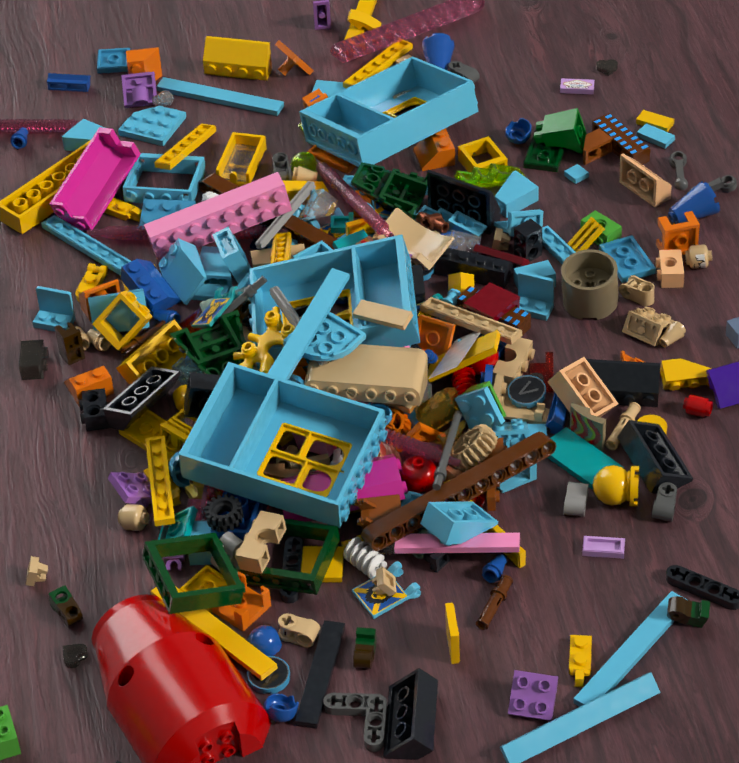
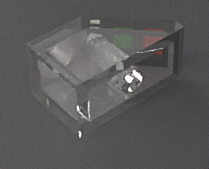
(319, 205)

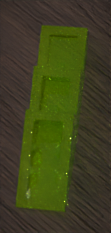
(482, 177)

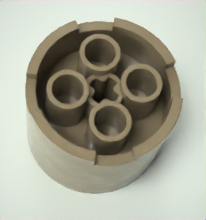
(589, 284)

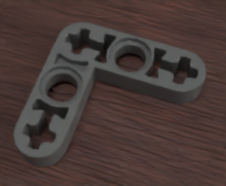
(365, 709)

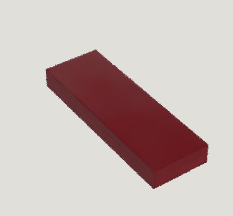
(501, 255)

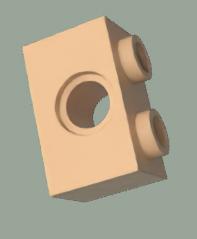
(670, 269)

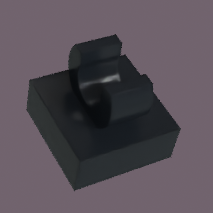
(437, 560)

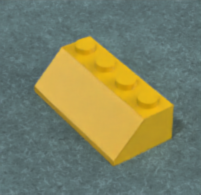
(237, 58)
(157, 351)

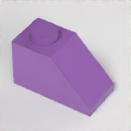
(321, 14)

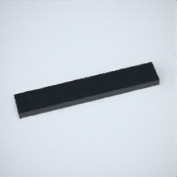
(320, 674)

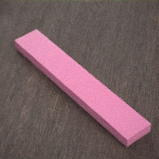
(479, 544)

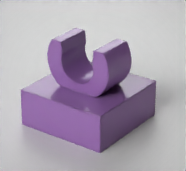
(174, 559)

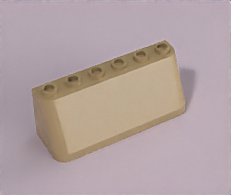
(374, 375)

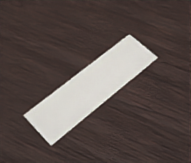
(455, 354)

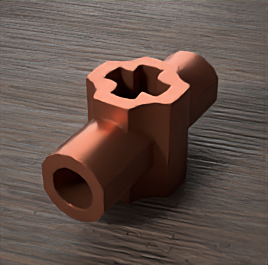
(432, 222)

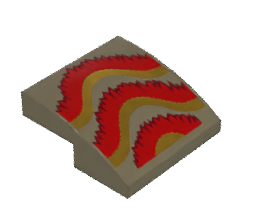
(588, 426)

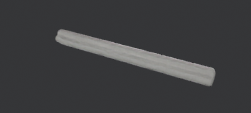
(280, 220)
(287, 309)

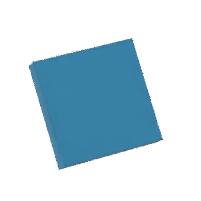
(112, 60)

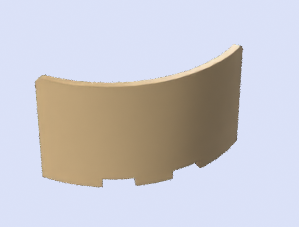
(421, 242)

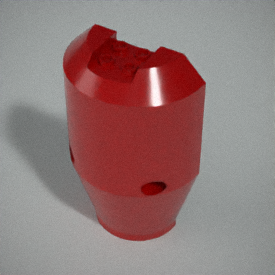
(174, 686)

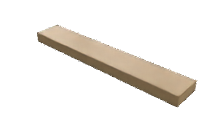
(469, 320)

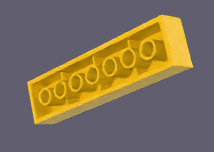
(32, 201)

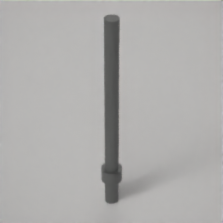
(249, 291)
(440, 472)

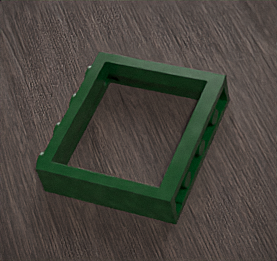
(294, 580)
(196, 599)

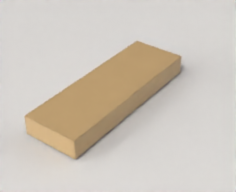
(382, 314)

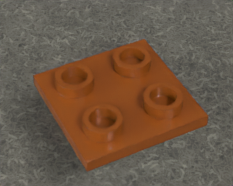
(376, 508)

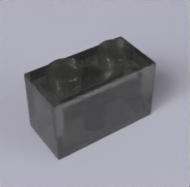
(33, 359)

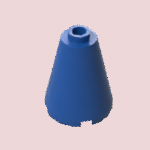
(438, 49)
(699, 200)

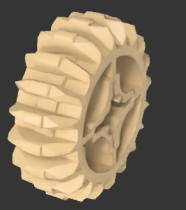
(474, 446)

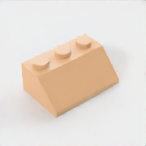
(643, 181)
(583, 387)

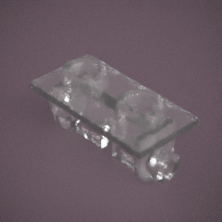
(464, 241)

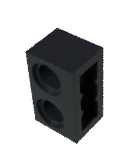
(528, 240)
(92, 404)

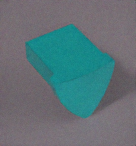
(338, 223)

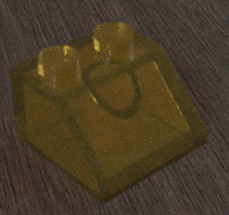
(438, 409)

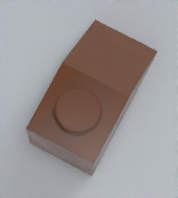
(596, 145)

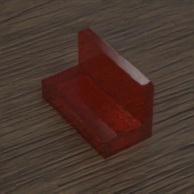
(545, 369)

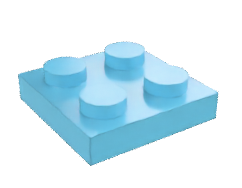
(479, 408)

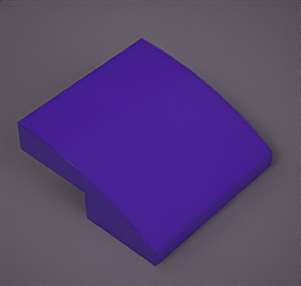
(725, 384)

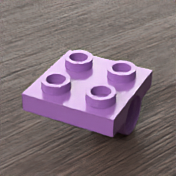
(139, 89)
(132, 487)
(533, 695)

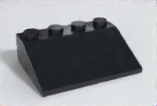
(463, 197)

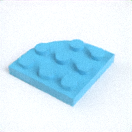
(153, 124)
(333, 340)

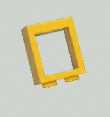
(478, 147)
(110, 332)

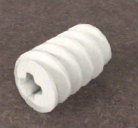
(364, 557)

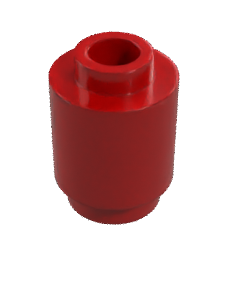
(698, 406)

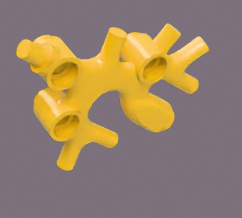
(272, 336)

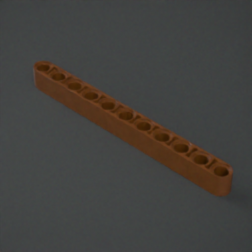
(299, 229)
(460, 489)

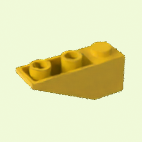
(682, 373)

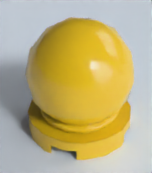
(615, 485)

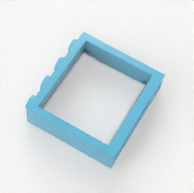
(186, 166)

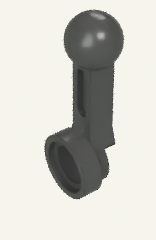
(680, 183)
(720, 183)

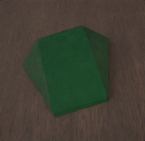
(391, 188)
(214, 345)

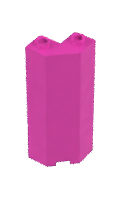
(94, 179)
(381, 481)

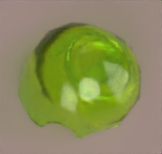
(305, 160)

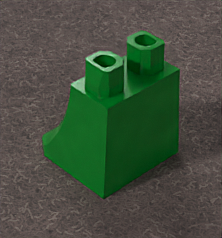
(562, 130)

